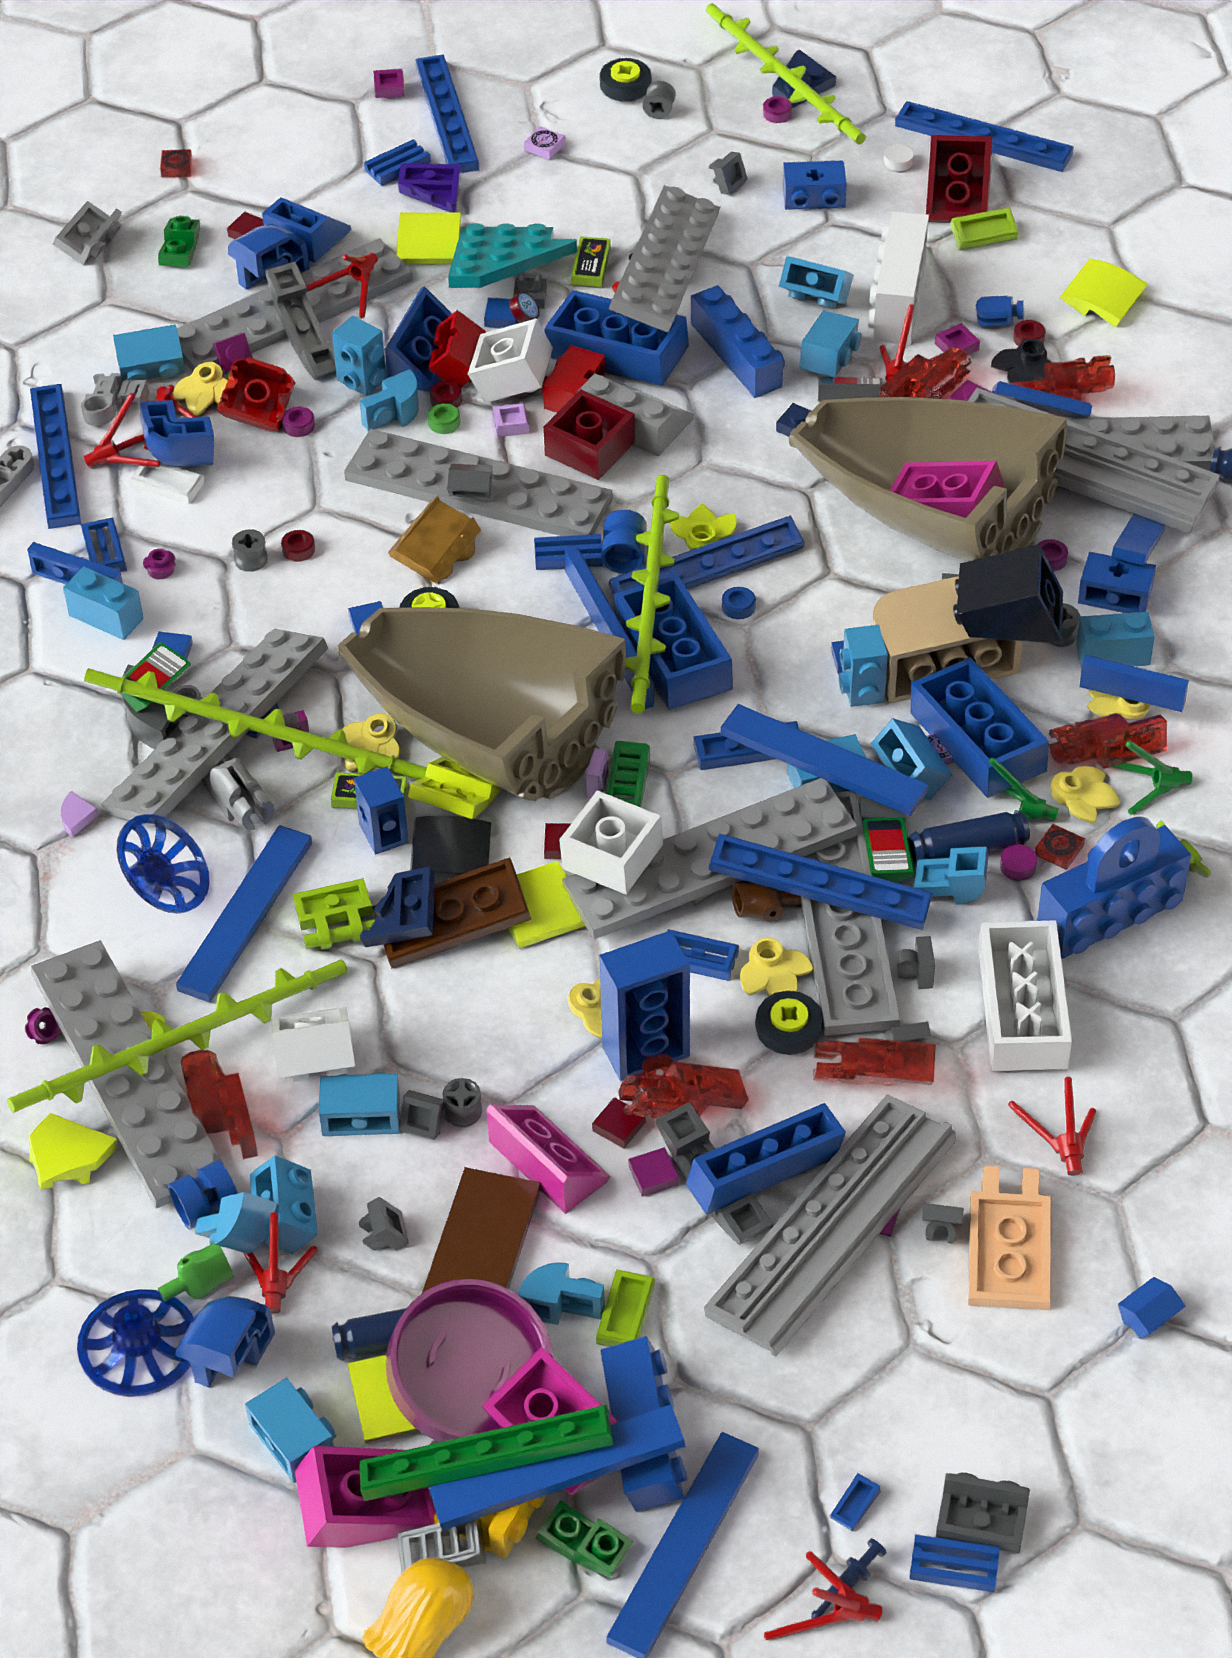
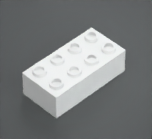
(898, 275)
(1024, 996)

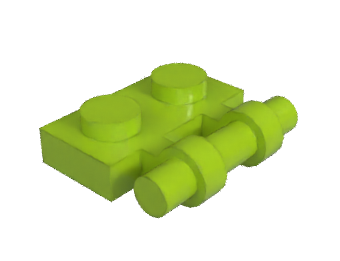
(332, 905)

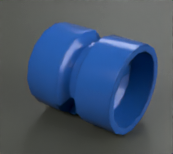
(619, 544)
(189, 1195)

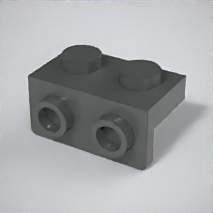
(983, 1511)

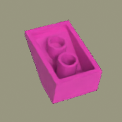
(948, 485)
(336, 1510)

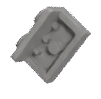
(87, 232)

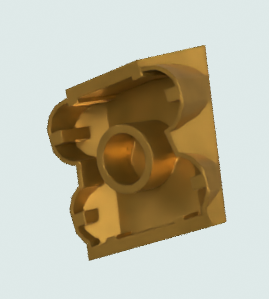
(436, 541)

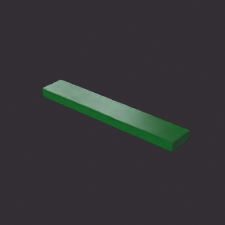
(485, 1452)

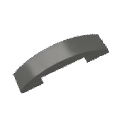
(300, 320)
(689, 1138)

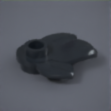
(1023, 363)

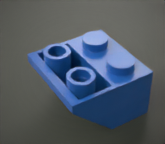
(312, 227)

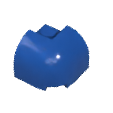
(266, 249)
(174, 439)
(225, 1336)

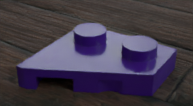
(431, 184)

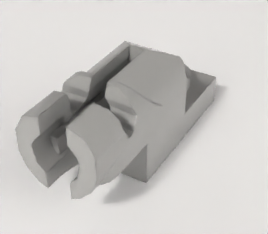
(238, 792)

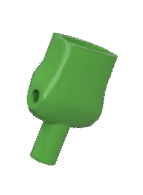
(199, 1273)

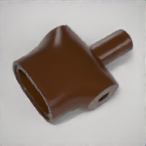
(760, 901)

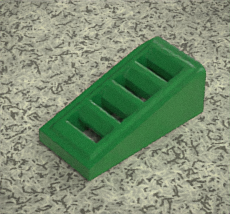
(632, 757)

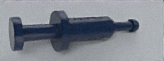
(855, 1571)

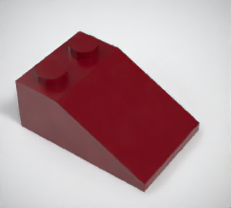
(958, 176)

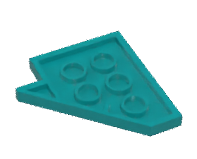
(503, 251)

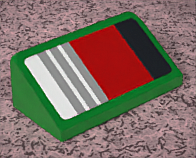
(166, 666)
(888, 848)

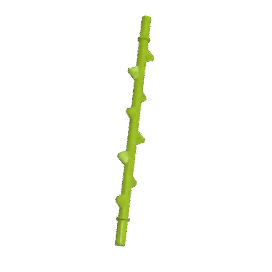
(791, 76)
(651, 597)
(239, 722)
(164, 1036)

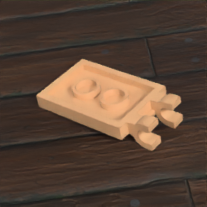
(1010, 1244)

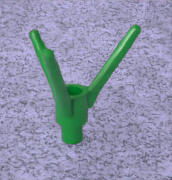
(1162, 776)
(1030, 804)

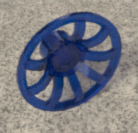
(154, 869)
(133, 1335)

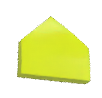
(67, 1150)

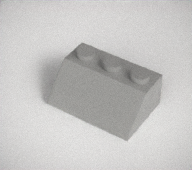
(655, 420)

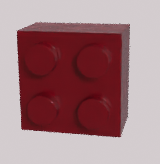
(589, 434)

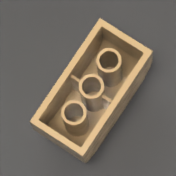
(925, 638)

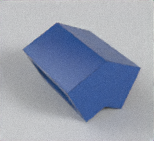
(1150, 1306)

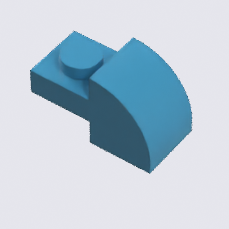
(395, 402)
(959, 875)
(240, 1222)
(552, 1291)

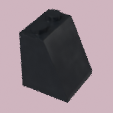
(1010, 597)

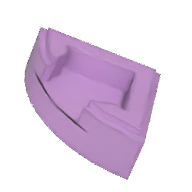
(76, 813)

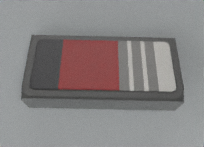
(848, 387)

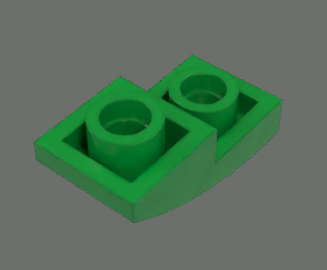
(179, 241)
(583, 1541)

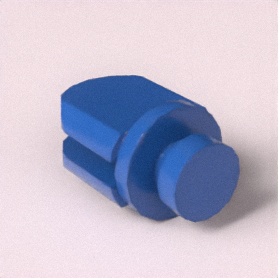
(998, 311)

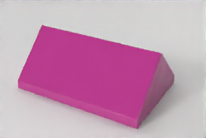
(544, 1154)
(537, 1392)

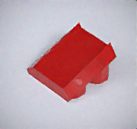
(256, 394)

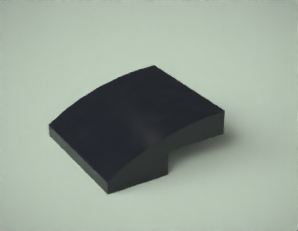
(450, 845)

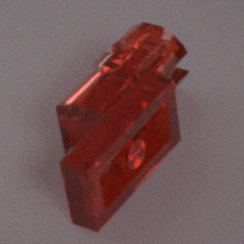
(1075, 377)
(929, 378)
(1106, 740)
(875, 1062)
(683, 1084)
(218, 1100)

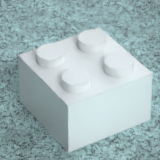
(510, 361)
(611, 842)
(312, 1044)

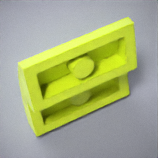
(428, 237)
(1104, 290)
(453, 789)
(548, 906)
(374, 1402)

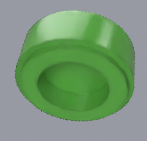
(444, 418)

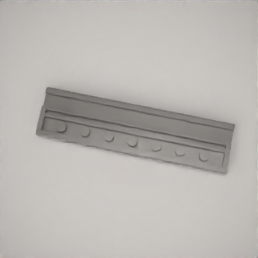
(1126, 473)
(830, 1224)

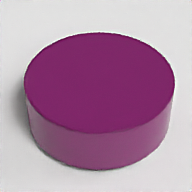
(777, 109)
(298, 421)
(1055, 552)
(1018, 862)

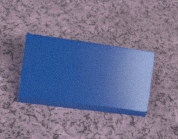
(414, 340)

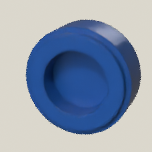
(738, 603)

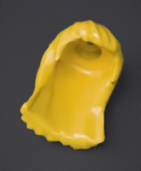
(421, 1610)

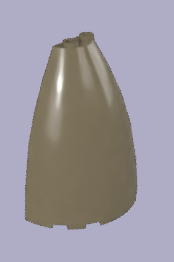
(869, 439)
(493, 690)

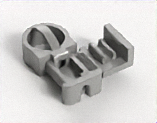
(106, 393)

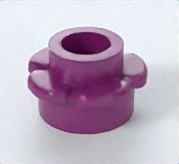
(160, 563)
(50, 1030)

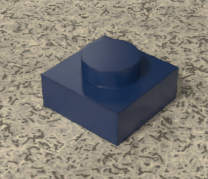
(791, 419)

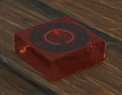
(176, 163)
(1059, 846)

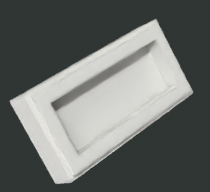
(168, 482)

